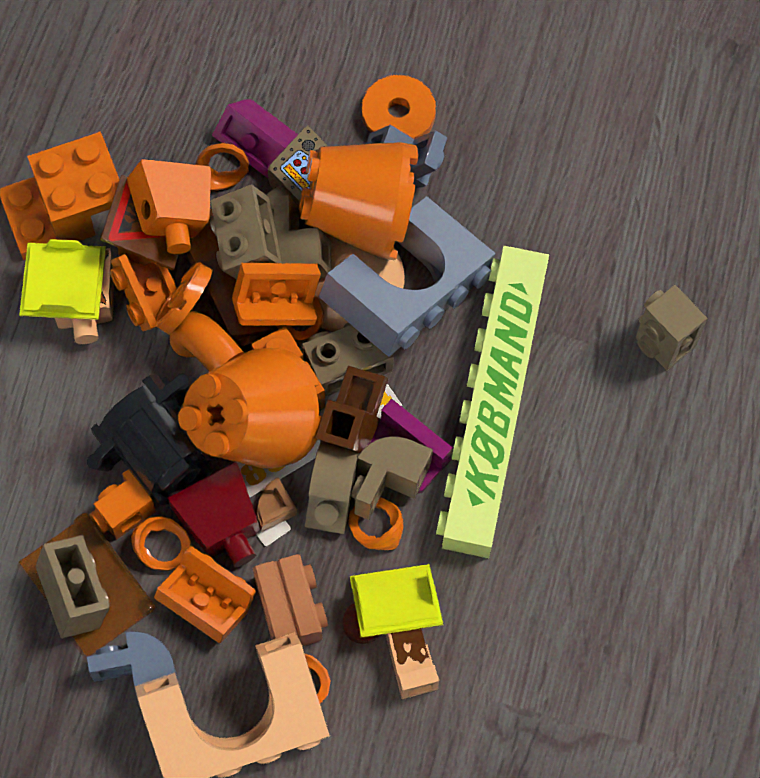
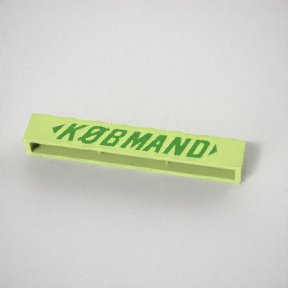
(494, 403)

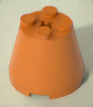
(361, 194)
(254, 409)

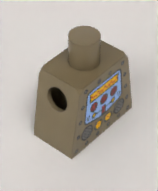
(288, 171)

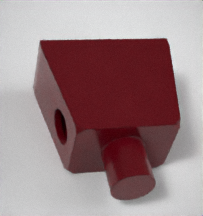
(219, 514)

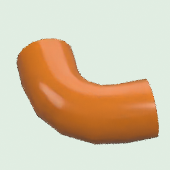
(205, 340)

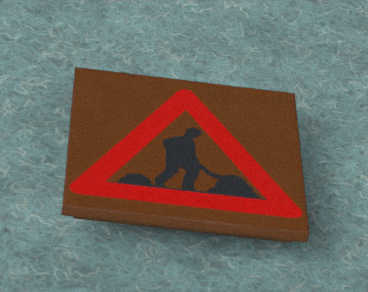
(125, 232)

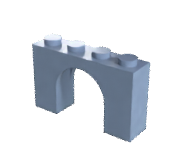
(396, 315)

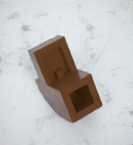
(353, 417)

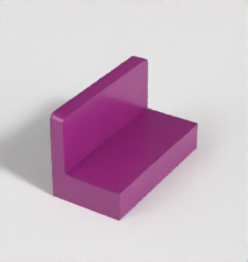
(255, 132)
(400, 423)

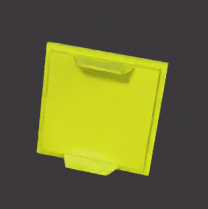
(62, 280)
(395, 600)

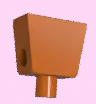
(171, 200)

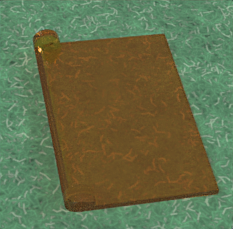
(126, 597)

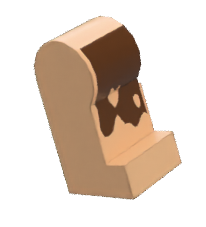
(412, 663)

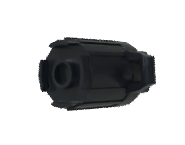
(149, 440)

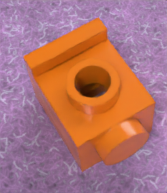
(122, 507)

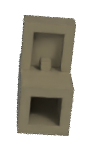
(299, 244)
(390, 464)
(331, 488)

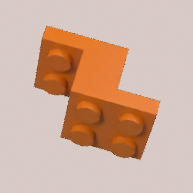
(63, 194)

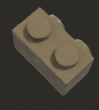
(244, 229)
(669, 327)
(333, 352)
(72, 586)

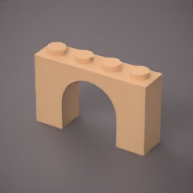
(290, 720)

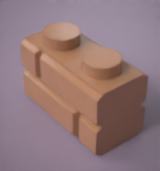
(288, 601)

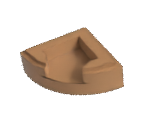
(274, 506)

